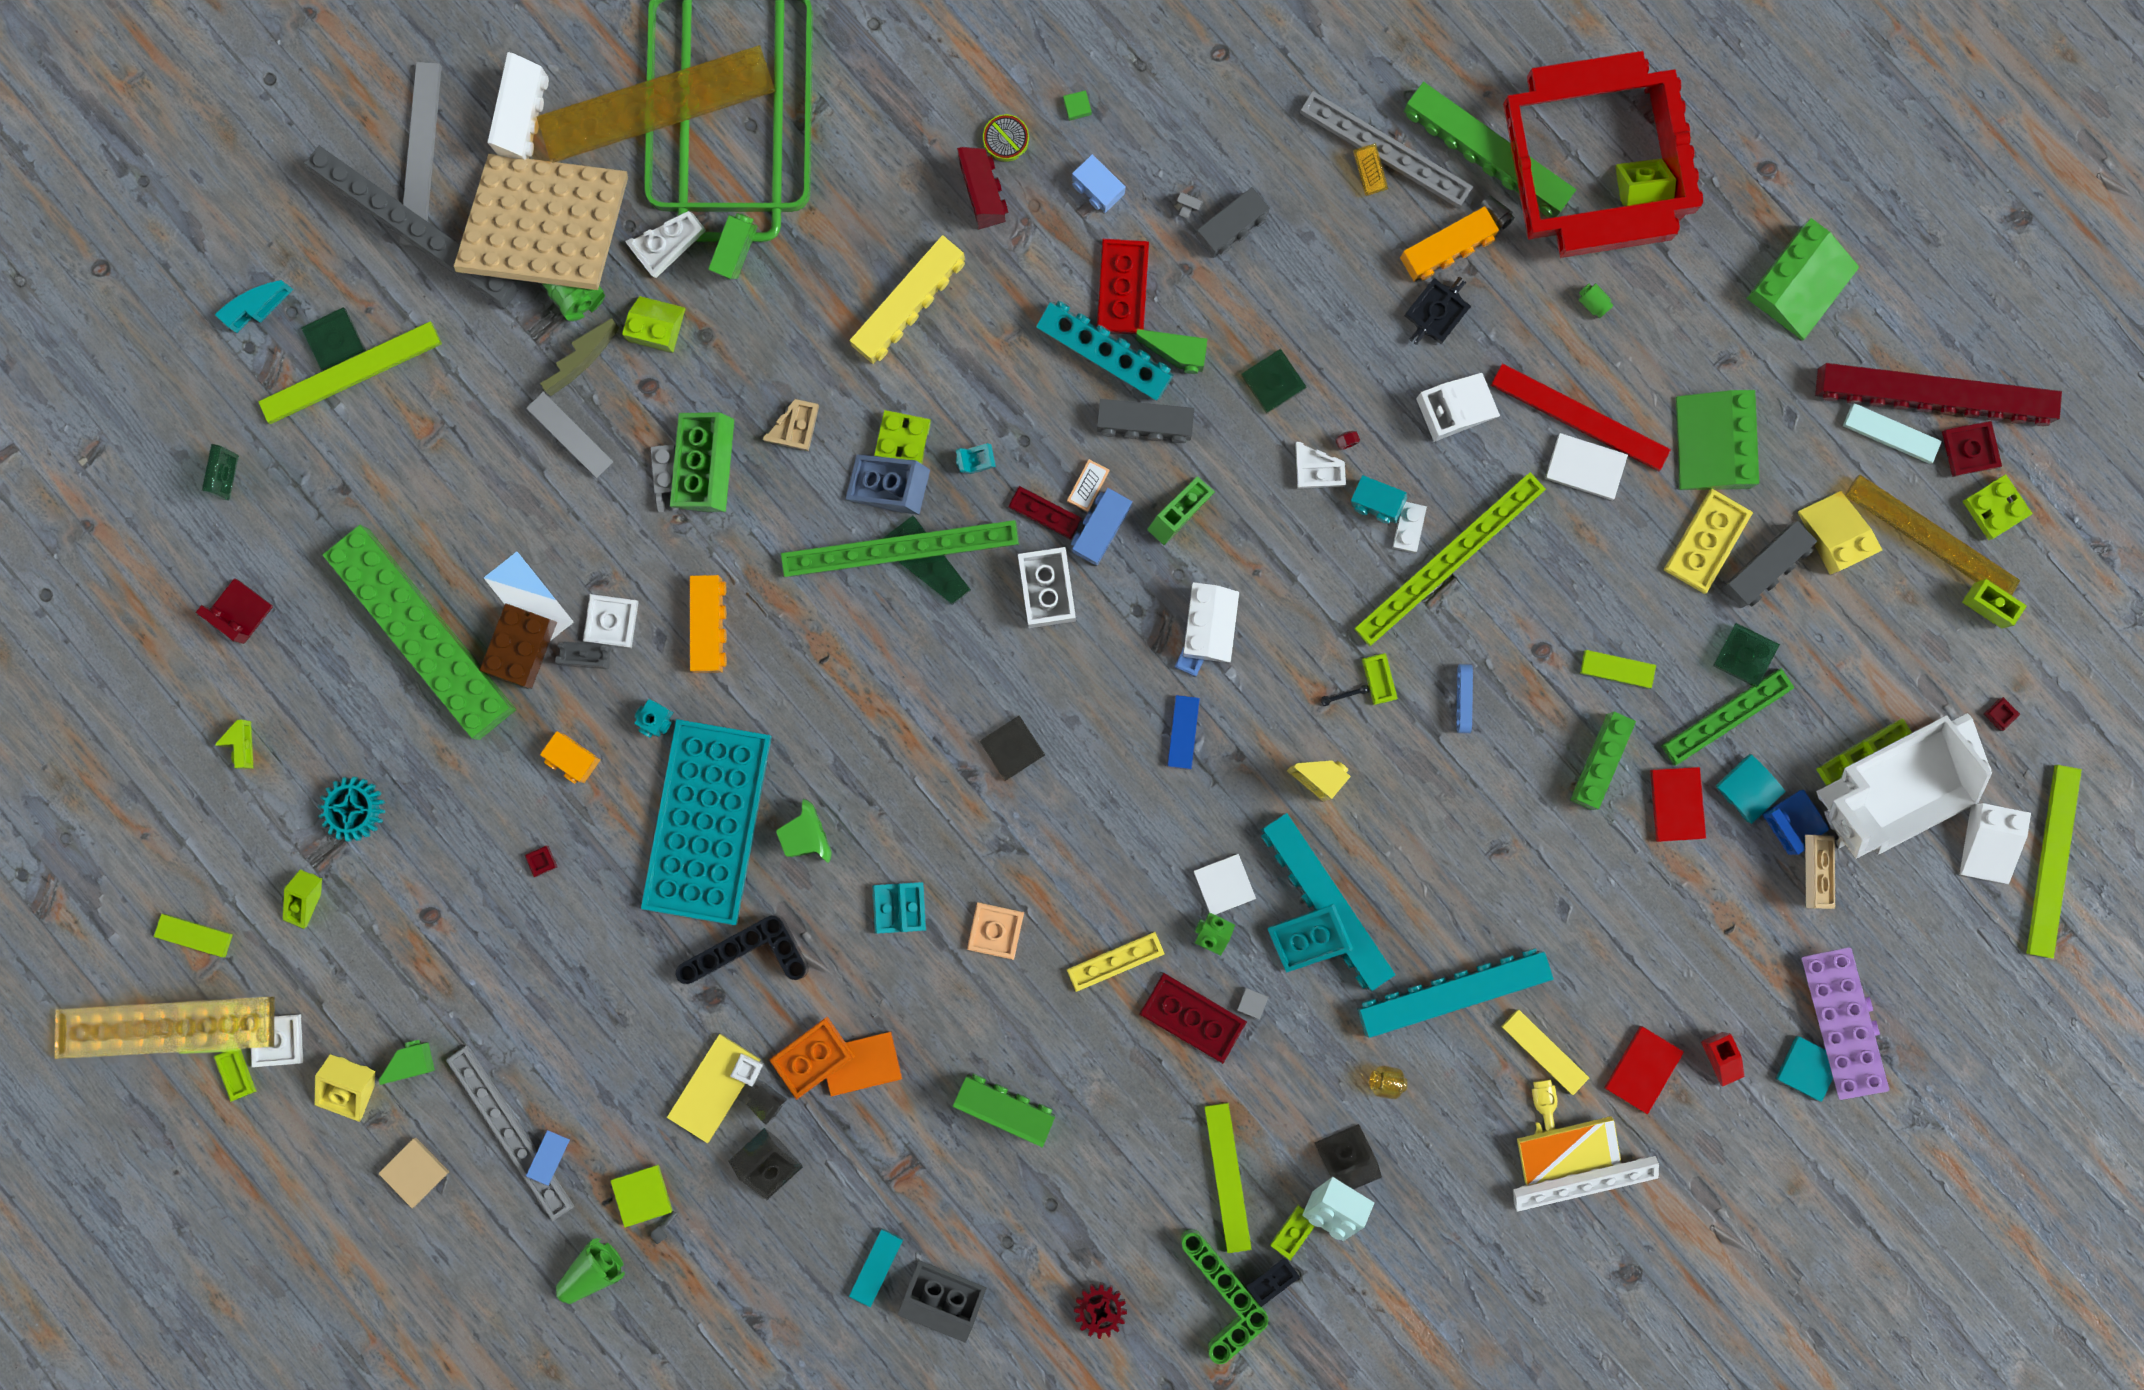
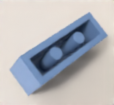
(1101, 526)

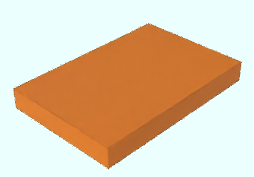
(812, 1058)
(873, 1065)

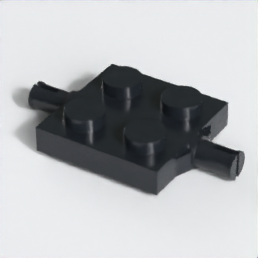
(1437, 310)

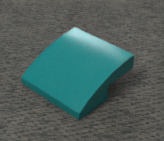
(1750, 788)
(899, 907)

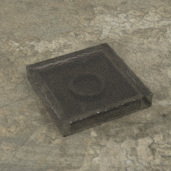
(1012, 748)

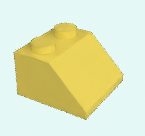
(344, 1087)

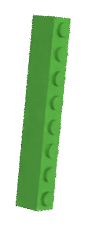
(1484, 147)

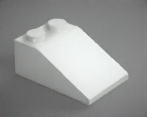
(1993, 842)

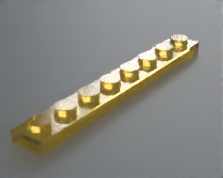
(1929, 535)

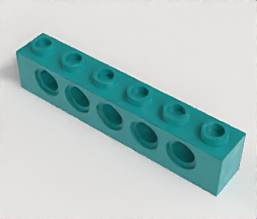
(1051, 325)

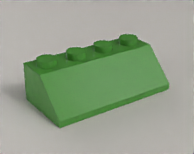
(702, 461)
(1005, 1110)

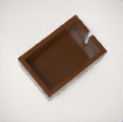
(518, 646)

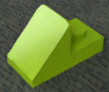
(240, 737)

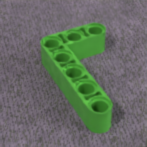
(1228, 1291)

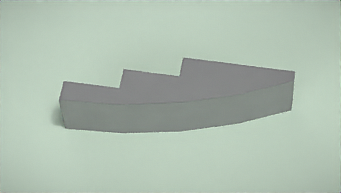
(569, 434)

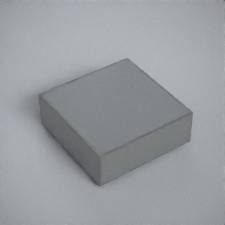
(1252, 1003)

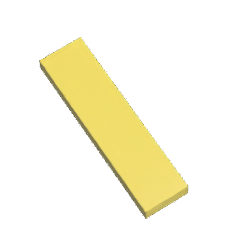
(1115, 961)
(1545, 1052)

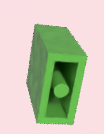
(733, 246)

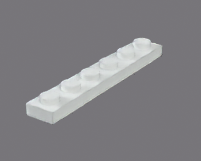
(1586, 1183)

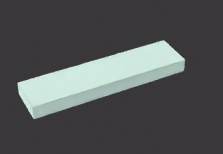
(1892, 433)

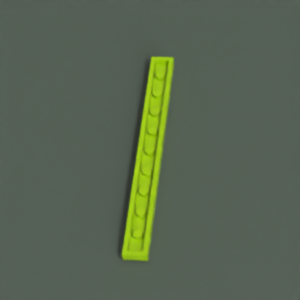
(1449, 559)

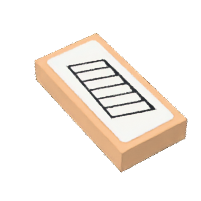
(1088, 485)

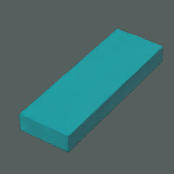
(876, 1267)

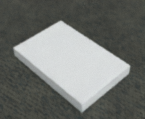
(1586, 466)

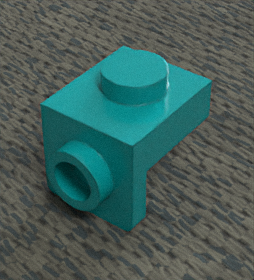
(975, 459)

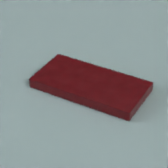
(1193, 1018)

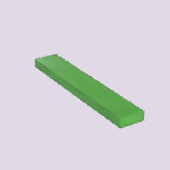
(1727, 717)

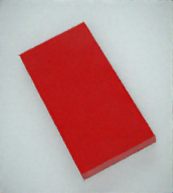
(1123, 285)

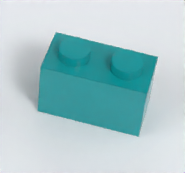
(1379, 500)

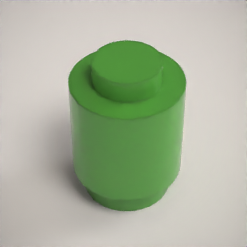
(1595, 300)

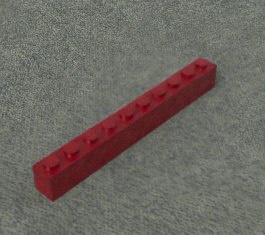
(1938, 394)

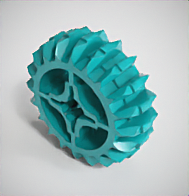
(352, 799)

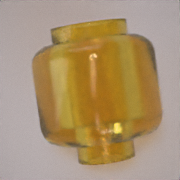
(1387, 1082)

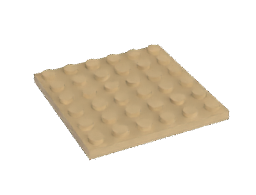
(542, 222)

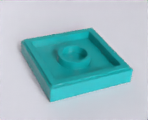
(1806, 1069)

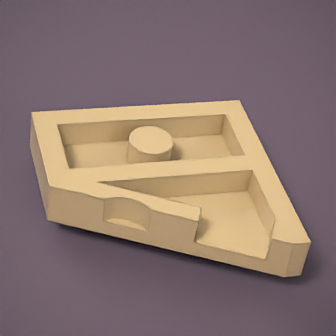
(795, 426)

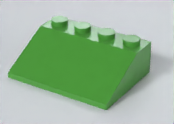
(1804, 279)
(1717, 440)

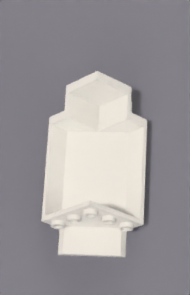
(1907, 786)

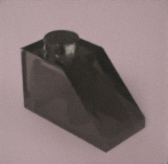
(765, 1102)

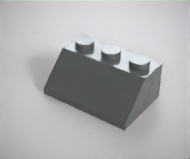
(942, 1301)

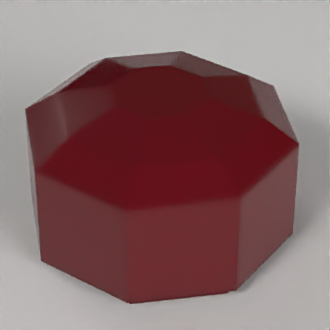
(1347, 440)

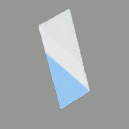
(520, 587)

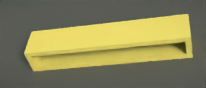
(908, 299)

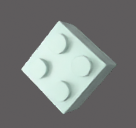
(1338, 1209)

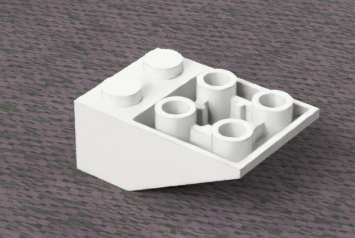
(1457, 406)

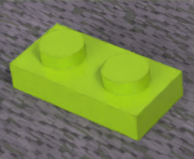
(1292, 1234)

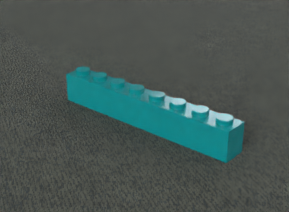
(1320, 892)
(1454, 994)

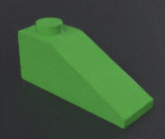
(1179, 350)
(1180, 511)

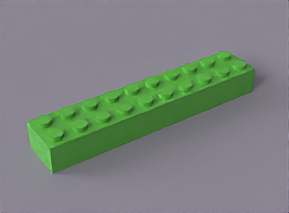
(419, 632)

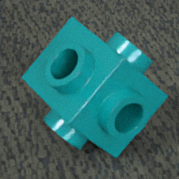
(661, 719)

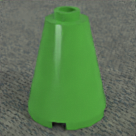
(591, 1271)

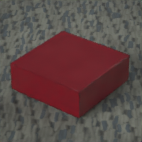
(2001, 714)
(541, 861)

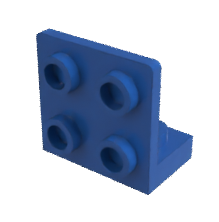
(1793, 820)

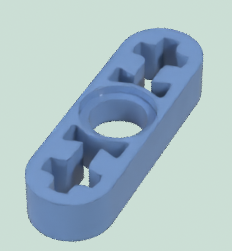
(1464, 698)

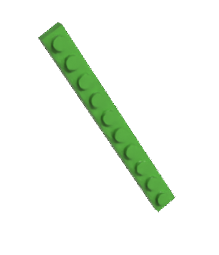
(900, 548)

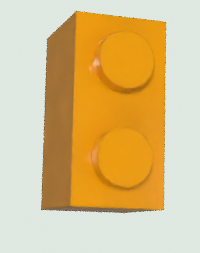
(570, 757)

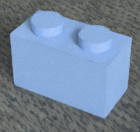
(1097, 184)

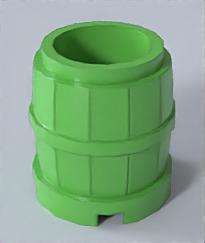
(575, 300)

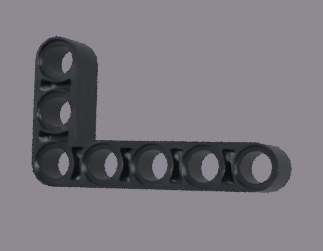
(744, 947)

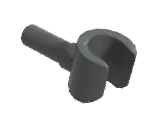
(658, 1234)

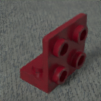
(236, 611)

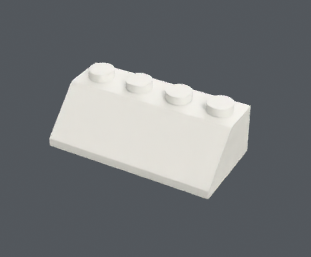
(517, 108)

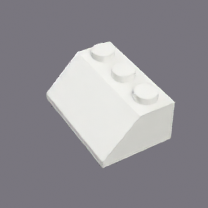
(1211, 623)

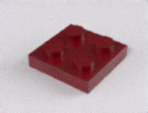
(1971, 449)

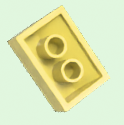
(1321, 777)

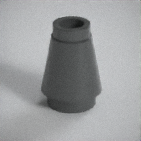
(1500, 214)

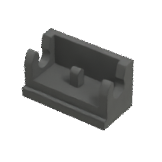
(584, 655)

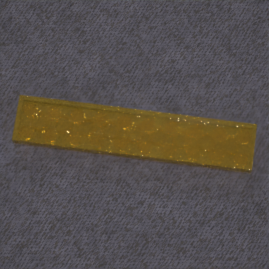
(655, 104)
(165, 1027)

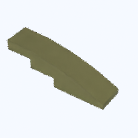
(587, 350)

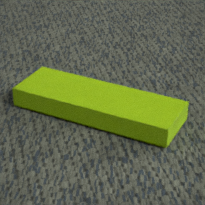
(1618, 669)
(193, 935)

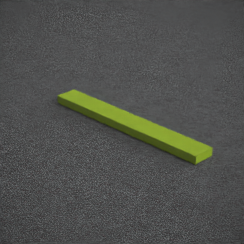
(350, 372)
(2053, 861)

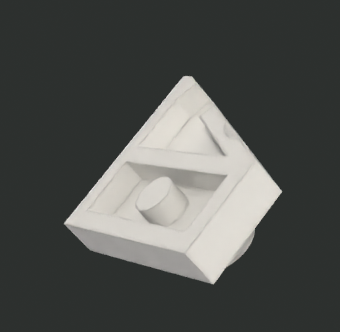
(1318, 469)

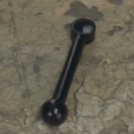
(1325, 700)

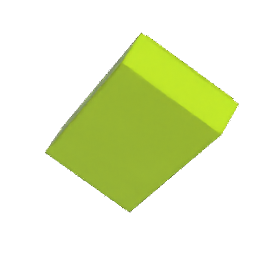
(1379, 679)
(235, 1074)

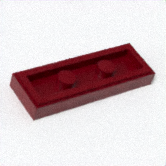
(1045, 512)

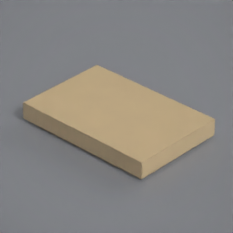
(1820, 871)

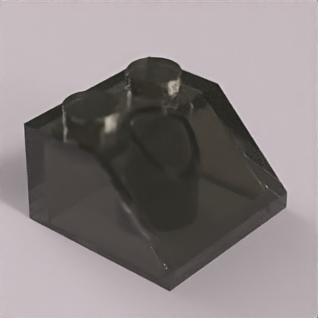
(1349, 1157)
(765, 1164)

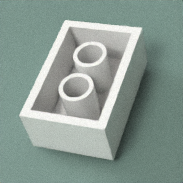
(1047, 587)

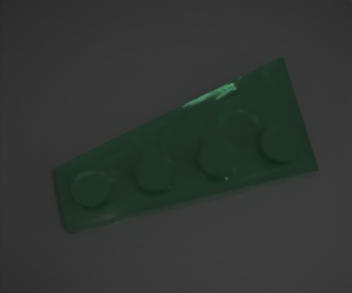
(933, 571)

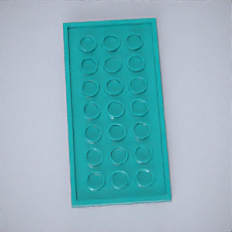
(706, 822)

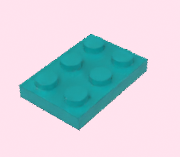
(1310, 938)

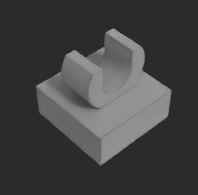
(1189, 203)

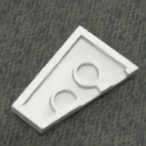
(666, 243)

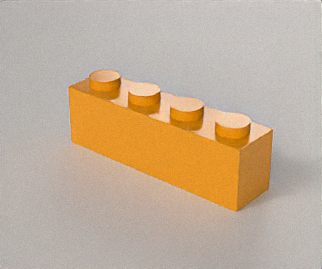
(1449, 244)
(707, 624)

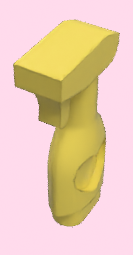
(1545, 1102)

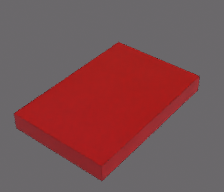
(1678, 804)
(1644, 1070)

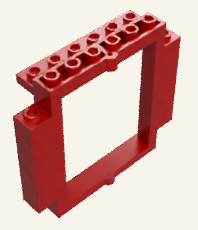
(1621, 225)

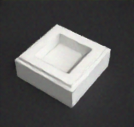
(747, 1070)

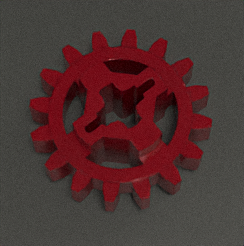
(1110, 1315)

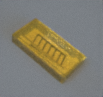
(1370, 169)

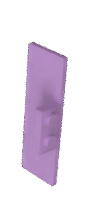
(1845, 1023)

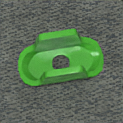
(805, 834)

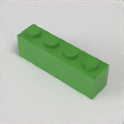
(1603, 761)

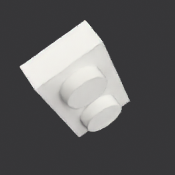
(1409, 527)

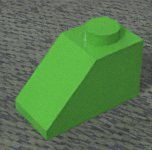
(409, 1062)

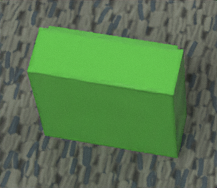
(1077, 105)

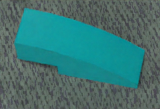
(253, 304)

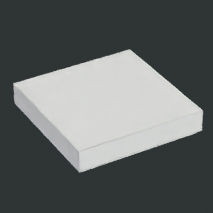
(610, 621)
(1224, 884)
(287, 1044)

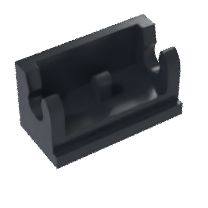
(1273, 1281)

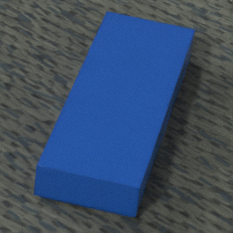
(1183, 732)

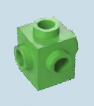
(1214, 933)

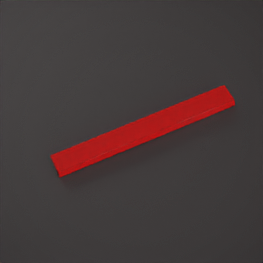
(1580, 417)

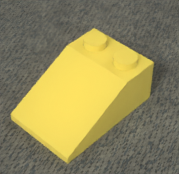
(1840, 532)

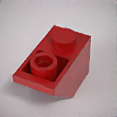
(1724, 1057)

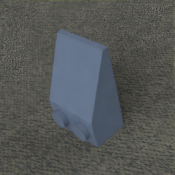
(888, 483)

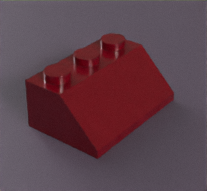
(982, 186)

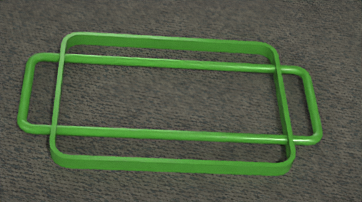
(776, 206)

